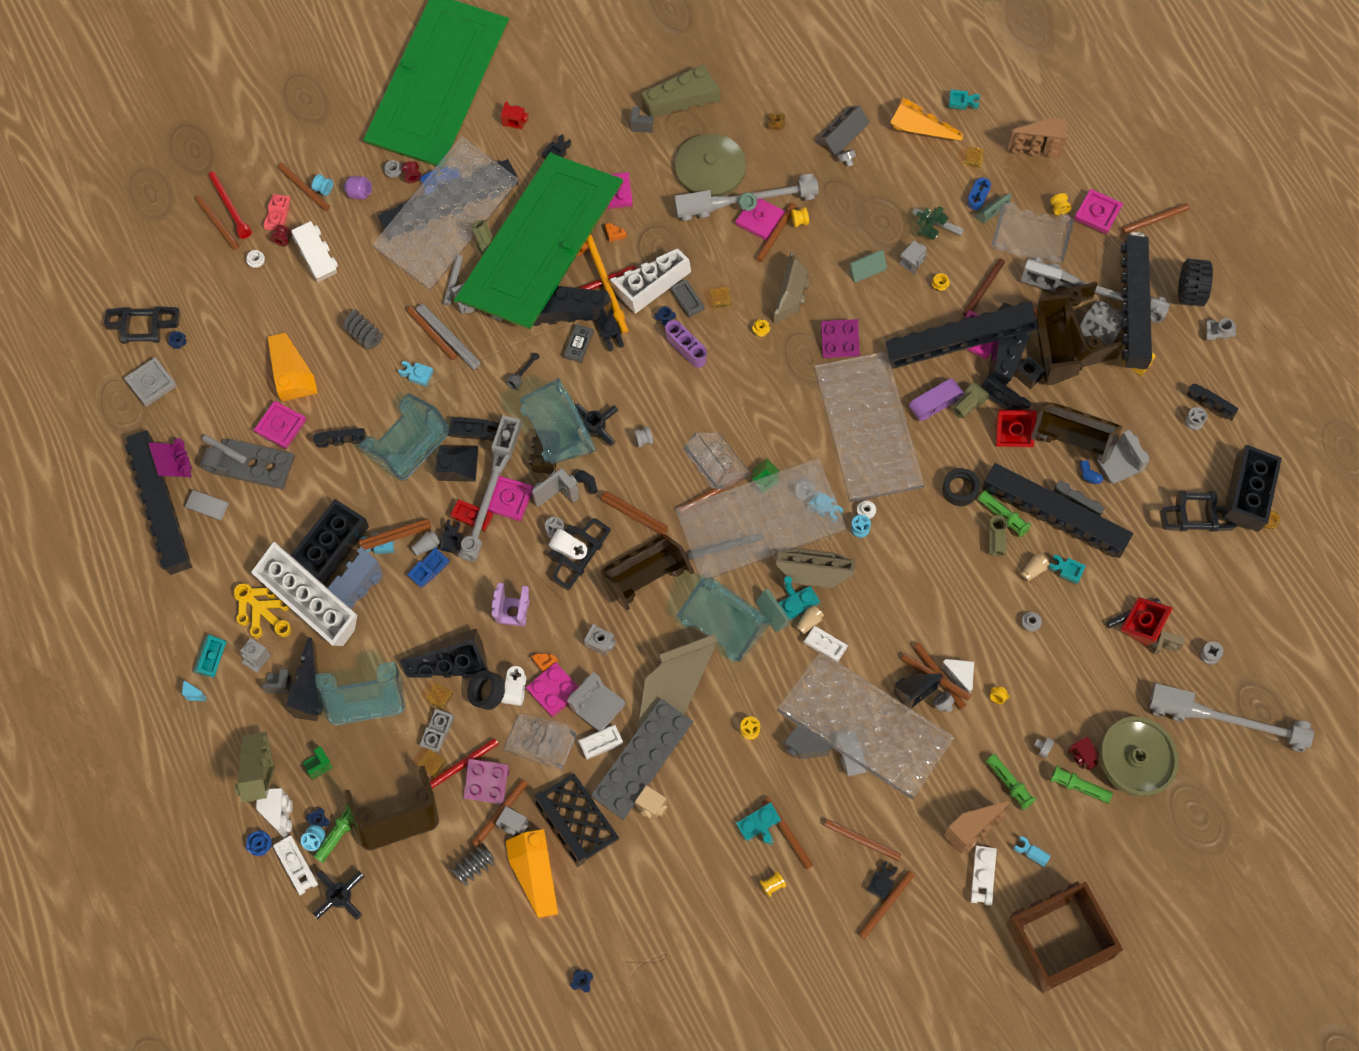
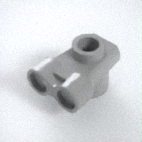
(1224, 329)

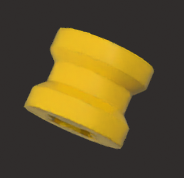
(1060, 204)
(800, 217)
(750, 723)

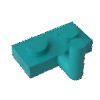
(797, 602)
(759, 823)

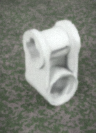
(565, 543)
(514, 688)

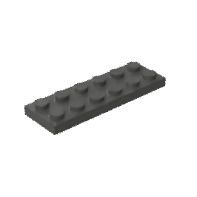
(642, 758)

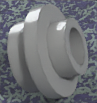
(392, 164)
(1027, 625)

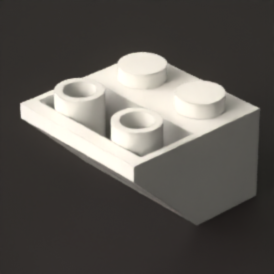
(276, 810)

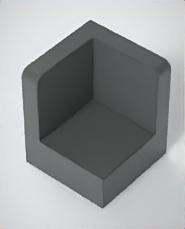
(641, 123)
(278, 682)

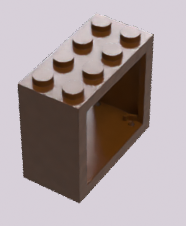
(1095, 918)

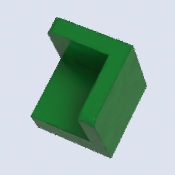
(763, 470)
(317, 764)

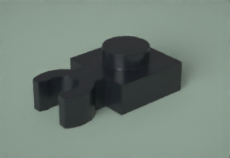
(557, 148)
(450, 538)
(880, 883)

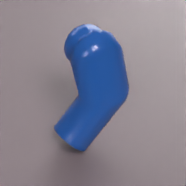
(1090, 475)

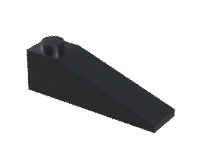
(304, 697)

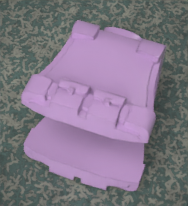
(502, 604)

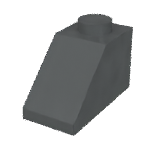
(805, 745)

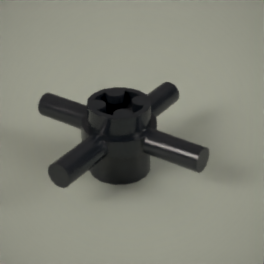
(599, 421)
(333, 889)

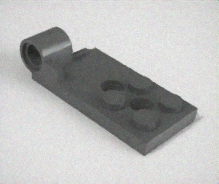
(223, 465)

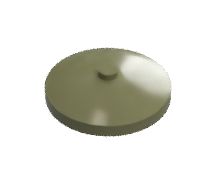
(710, 164)
(1138, 756)

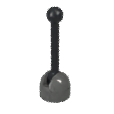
(515, 380)

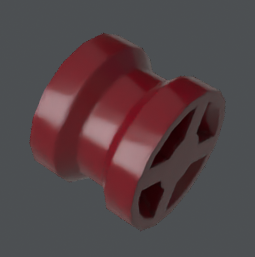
(411, 172)
(281, 235)

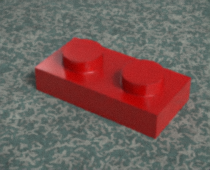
(468, 514)

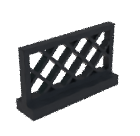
(559, 824)

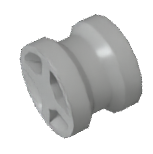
(1198, 414)
(643, 436)
(552, 524)
(1210, 657)

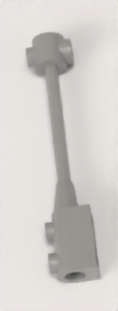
(703, 204)
(1052, 276)
(502, 452)
(1182, 706)

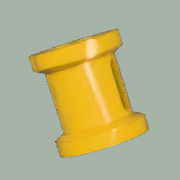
(773, 884)

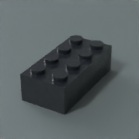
(1252, 488)
(330, 540)

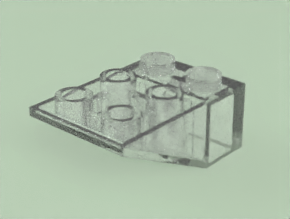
(540, 740)

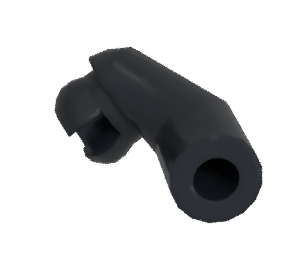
(588, 479)

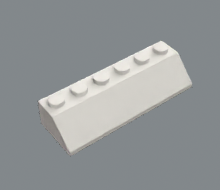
(306, 595)

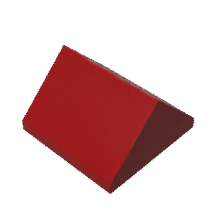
(1015, 428)
(1146, 621)

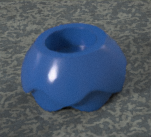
(254, 838)

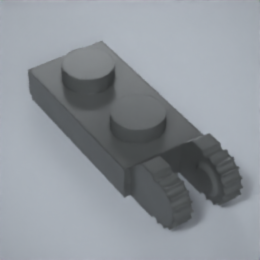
(1064, 490)

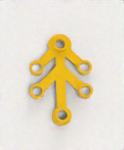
(260, 608)

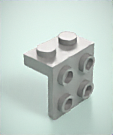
(1126, 459)
(555, 483)
(595, 702)

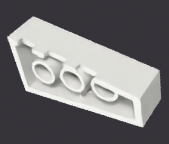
(651, 280)

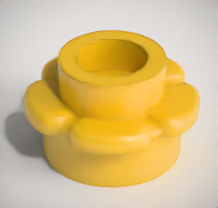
(940, 278)
(761, 331)
(999, 695)

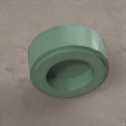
(747, 201)

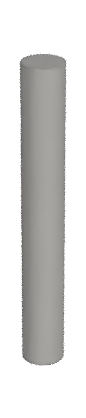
(953, 228)
(453, 279)
(226, 450)

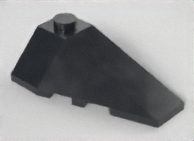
(454, 656)

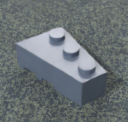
(357, 579)

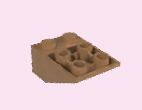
(1040, 138)
(971, 825)

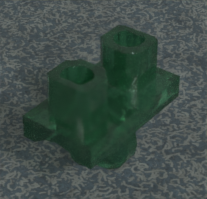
(935, 216)

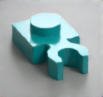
(960, 100)
(1070, 570)

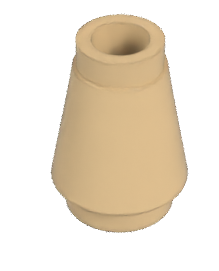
(1036, 566)
(810, 619)

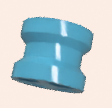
(322, 185)
(862, 522)
(311, 843)

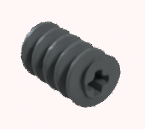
(362, 330)
(473, 864)

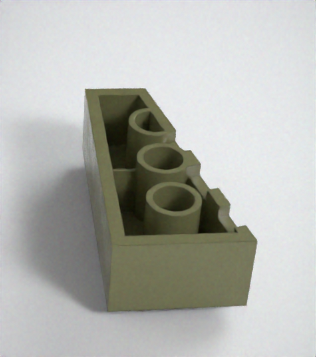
(681, 92)
(255, 768)

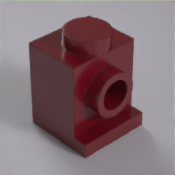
(1084, 753)

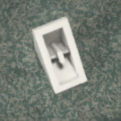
(960, 673)

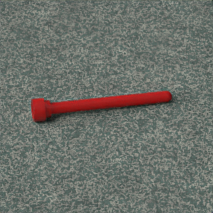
(242, 229)

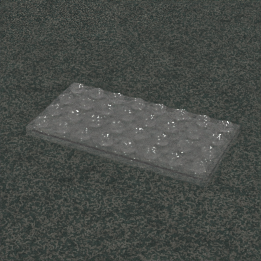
(440, 214)
(868, 427)
(760, 519)
(866, 725)

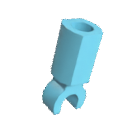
(1033, 852)

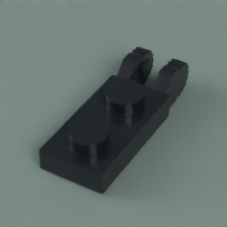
(609, 329)
(1004, 395)
(1212, 401)
(472, 428)
(339, 437)

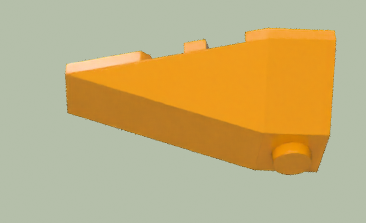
(912, 119)
(290, 371)
(531, 864)

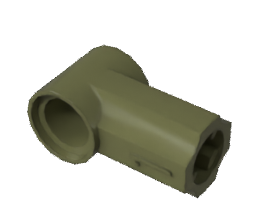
(482, 234)
(973, 397)
(997, 537)

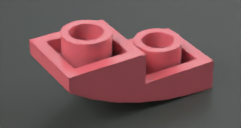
(278, 211)

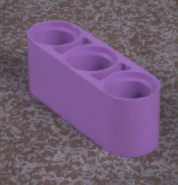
(687, 351)
(936, 399)

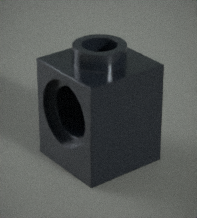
(1029, 379)

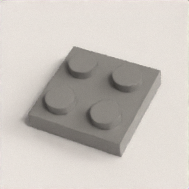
(150, 382)

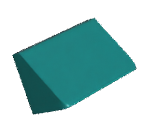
(209, 656)

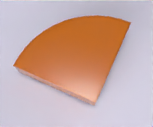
(614, 232)
(544, 661)

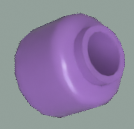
(358, 187)

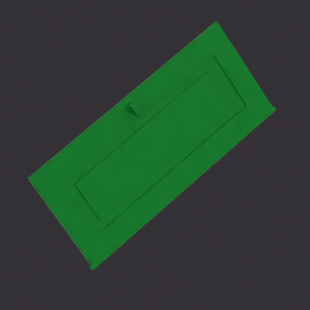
(436, 80)
(539, 240)

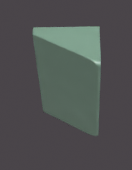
(992, 208)
(868, 266)
(772, 609)

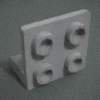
(1102, 322)

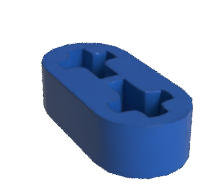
(981, 194)

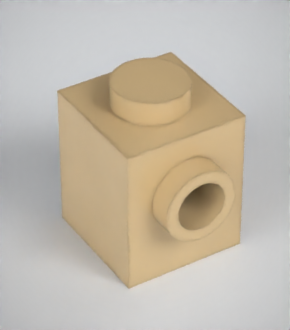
(651, 803)

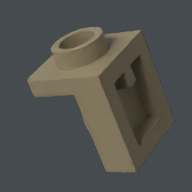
(1169, 640)

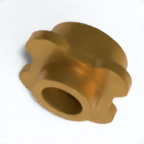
(776, 125)

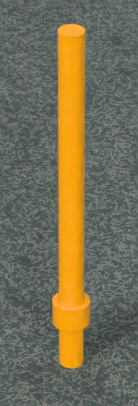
(618, 313)

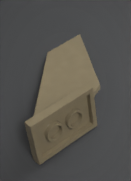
(676, 676)

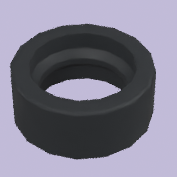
(964, 474)
(475, 687)

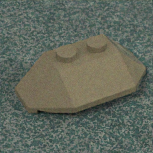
(792, 289)
(815, 567)

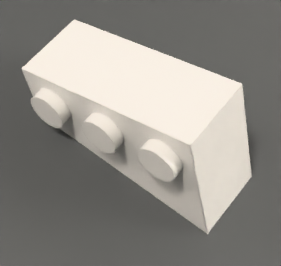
(314, 251)

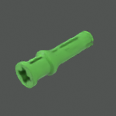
(1013, 519)
(1071, 781)
(1016, 789)
(342, 825)

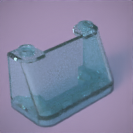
(557, 423)
(409, 439)
(724, 613)
(364, 699)

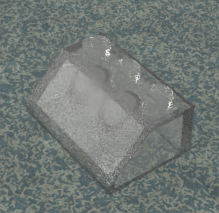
(715, 460)

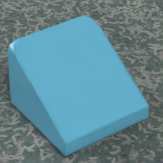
(192, 693)

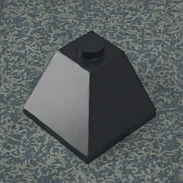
(457, 463)
(916, 688)

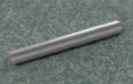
(448, 336)

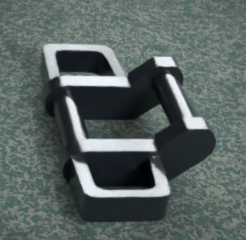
(157, 324)
(1182, 521)
(578, 569)

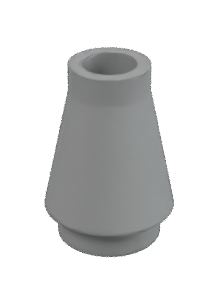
(426, 543)

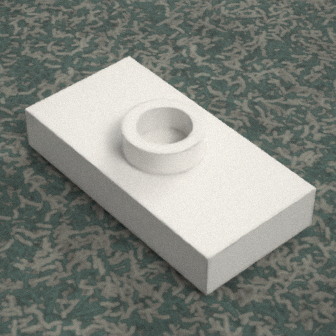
(824, 642)
(600, 742)

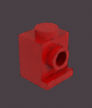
(513, 116)

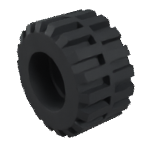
(1195, 282)

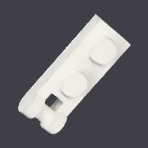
(295, 864)
(983, 874)

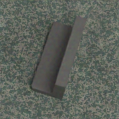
(843, 129)

